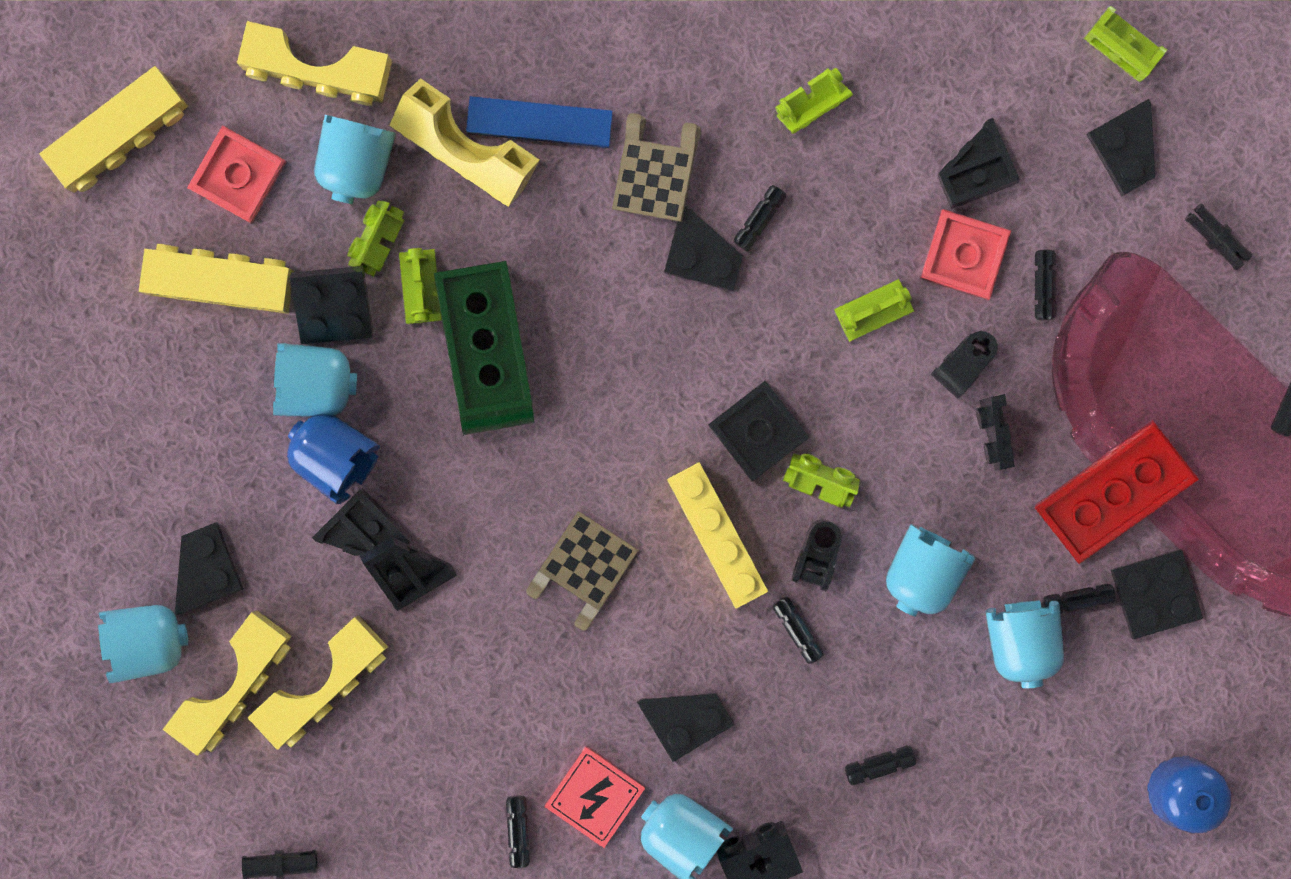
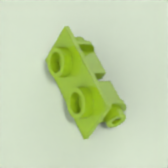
(800, 109)
(379, 225)
(419, 286)
(874, 310)
(837, 484)

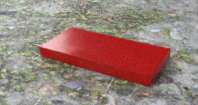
(1116, 492)

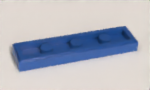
(539, 122)

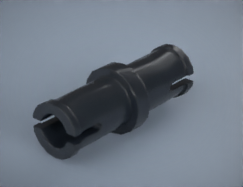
(1218, 236)
(279, 864)

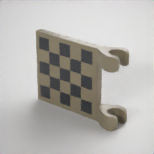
(655, 176)
(587, 564)

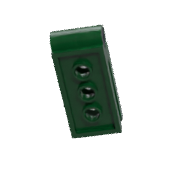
(483, 406)

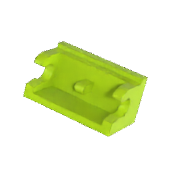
(1124, 45)

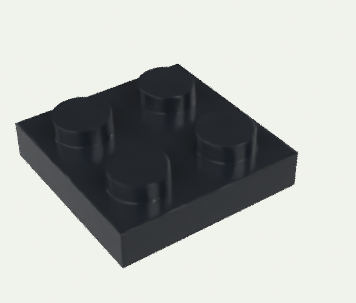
(331, 304)
(758, 431)
(1156, 594)

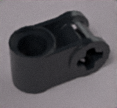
(962, 367)
(817, 557)

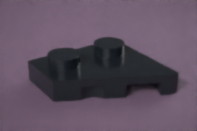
(1127, 147)
(979, 168)
(702, 254)
(991, 417)
(360, 526)
(204, 569)
(405, 571)
(685, 721)

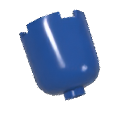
(331, 455)
(1189, 795)

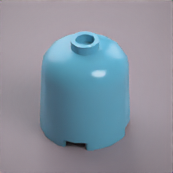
(352, 158)
(311, 381)
(926, 572)
(141, 641)
(1026, 641)
(682, 834)

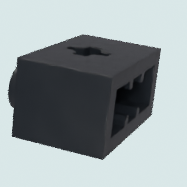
(776, 851)

